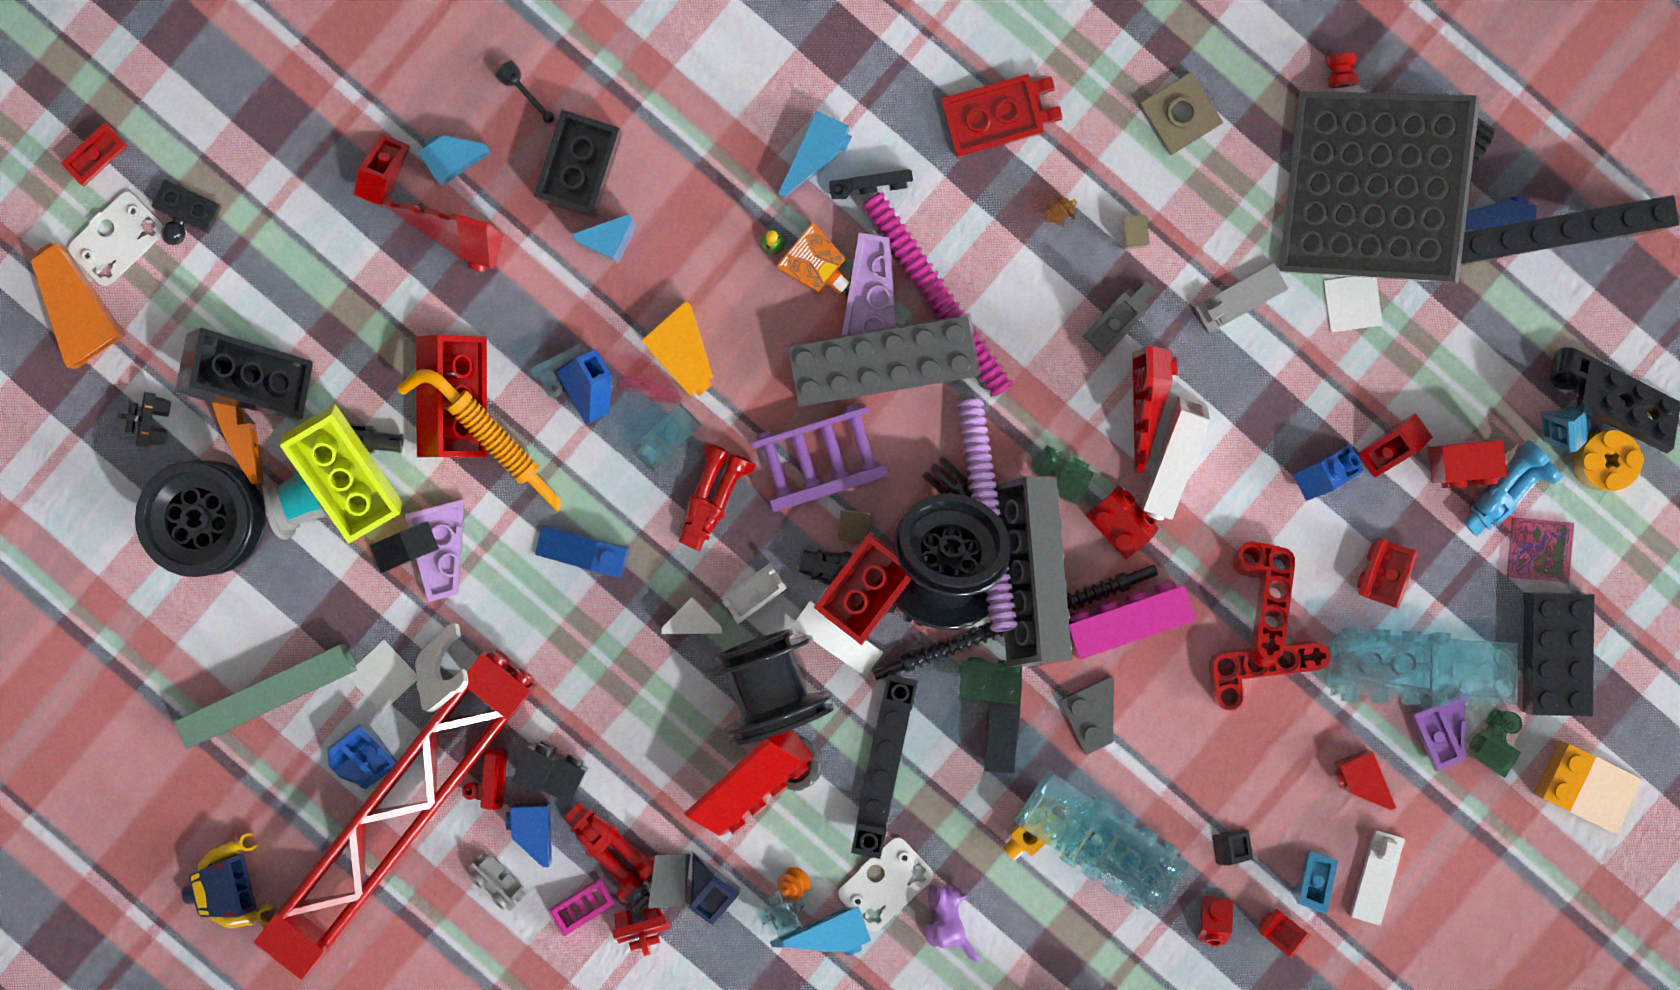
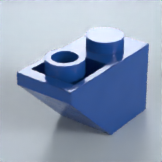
(588, 385)
(1328, 473)

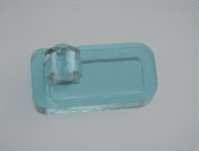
(546, 369)

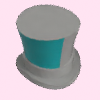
(290, 506)

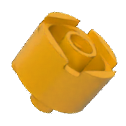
(1624, 460)

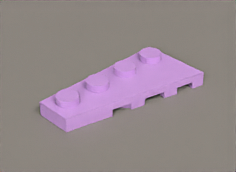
(871, 286)

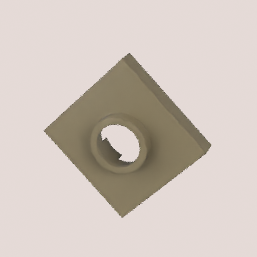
(1175, 134)

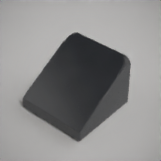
(1232, 847)

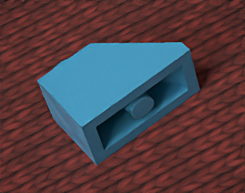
(451, 156)

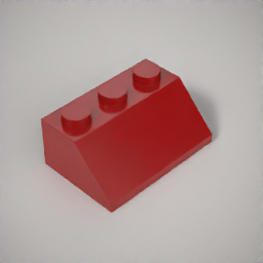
(864, 589)

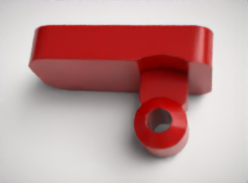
(492, 789)

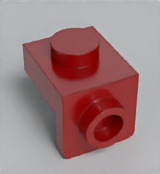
(1215, 921)
(1282, 932)

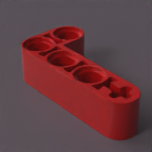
(1267, 604)
(1240, 670)

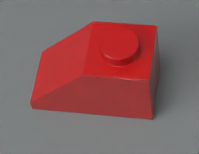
(380, 170)
(1395, 445)
(1363, 778)

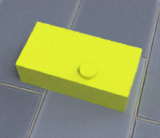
(341, 473)

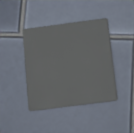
(669, 880)

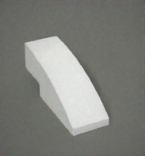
(837, 642)

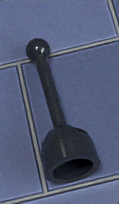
(510, 75)

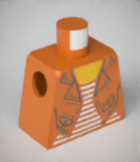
(815, 262)

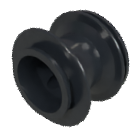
(160, 526)
(966, 554)
(768, 687)

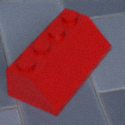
(464, 365)
(751, 783)

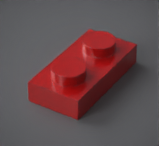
(94, 154)

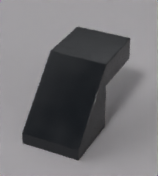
(404, 547)

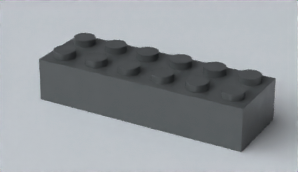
(884, 359)
(1036, 571)

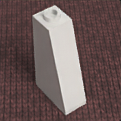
(1176, 458)

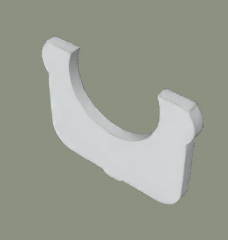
(431, 686)

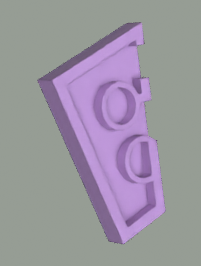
(442, 567)

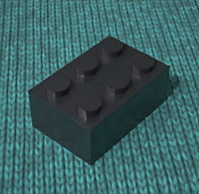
(578, 164)

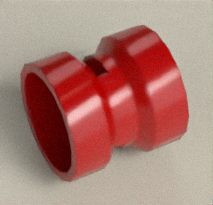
(1343, 73)

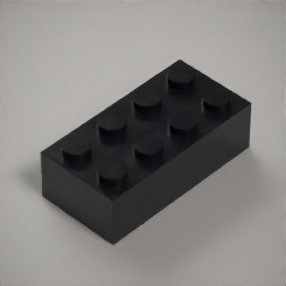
(1558, 654)

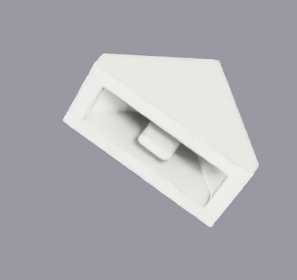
(692, 619)

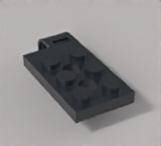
(1602, 393)

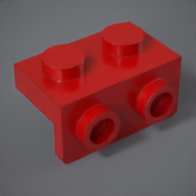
(1123, 522)
(1387, 572)

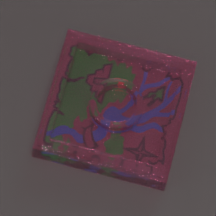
(1540, 550)

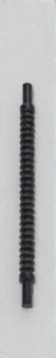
(908, 662)

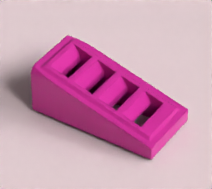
(576, 923)

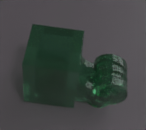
(1071, 476)
(1491, 745)

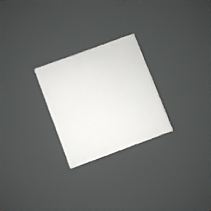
(1352, 303)
(383, 676)

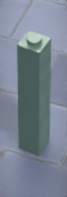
(266, 695)

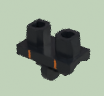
(146, 433)

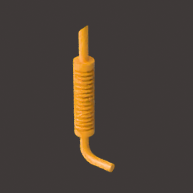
(487, 432)

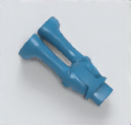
(1501, 498)

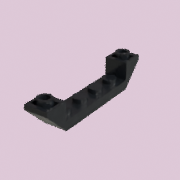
(883, 766)

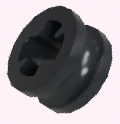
(638, 899)

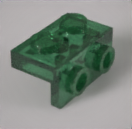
(989, 681)

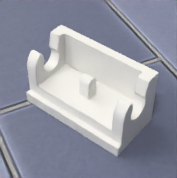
(754, 593)

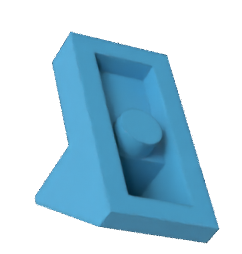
(1316, 882)

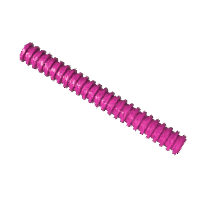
(930, 284)

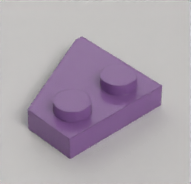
(1443, 733)

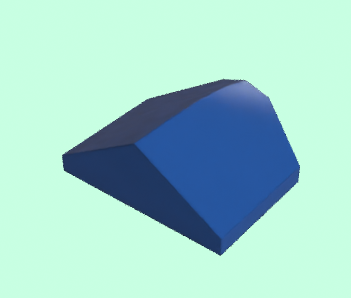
(360, 757)

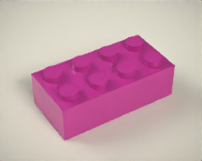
(1130, 620)

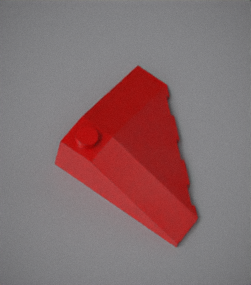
(463, 236)
(1151, 385)

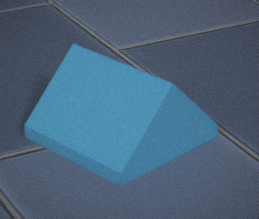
(608, 238)

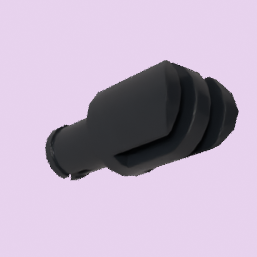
(377, 440)
(954, 487)

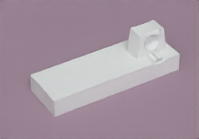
(1377, 877)

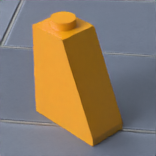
(682, 350)

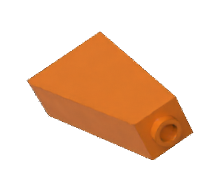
(74, 308)

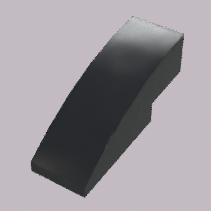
(1001, 737)

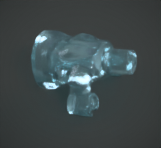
(782, 914)

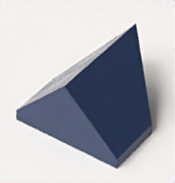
(710, 890)

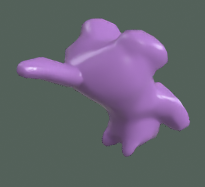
(946, 926)

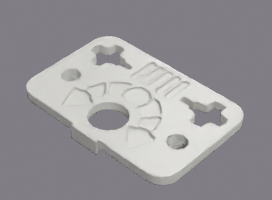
(122, 244)
(893, 887)

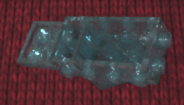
(1421, 668)
(1102, 842)

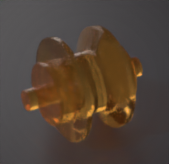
(1060, 211)

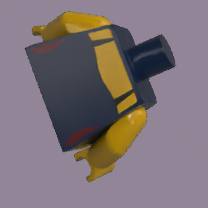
(224, 888)

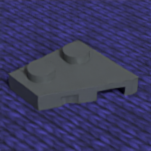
(1092, 714)

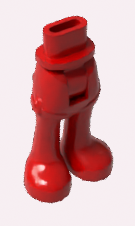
(702, 512)
(596, 836)

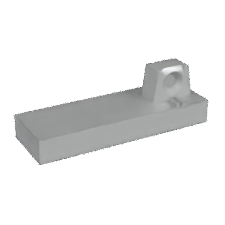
(1240, 298)

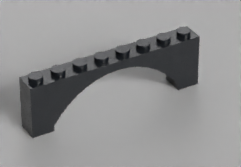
(1570, 229)

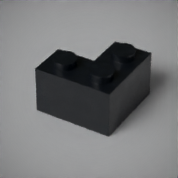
(550, 772)

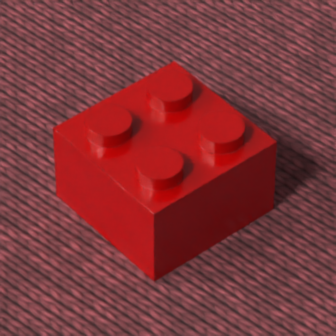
(1468, 461)

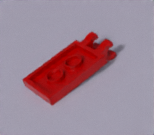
(998, 114)

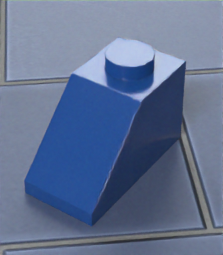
(532, 830)

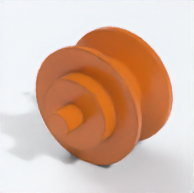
(793, 883)

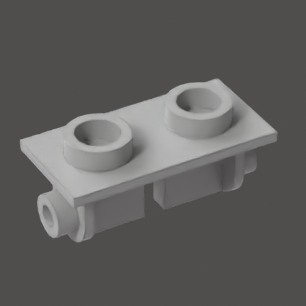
(486, 876)

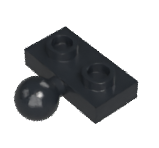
(184, 208)

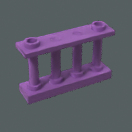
(841, 478)

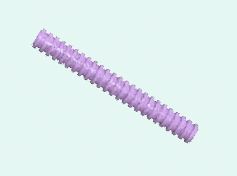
(983, 491)

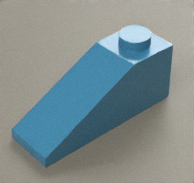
(818, 149)
(1566, 428)
(836, 932)

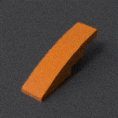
(241, 440)

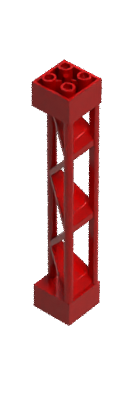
(293, 937)

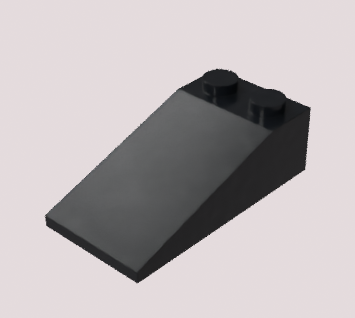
(243, 374)

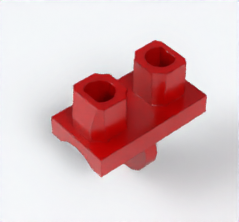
(627, 930)

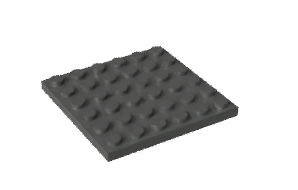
(1379, 185)

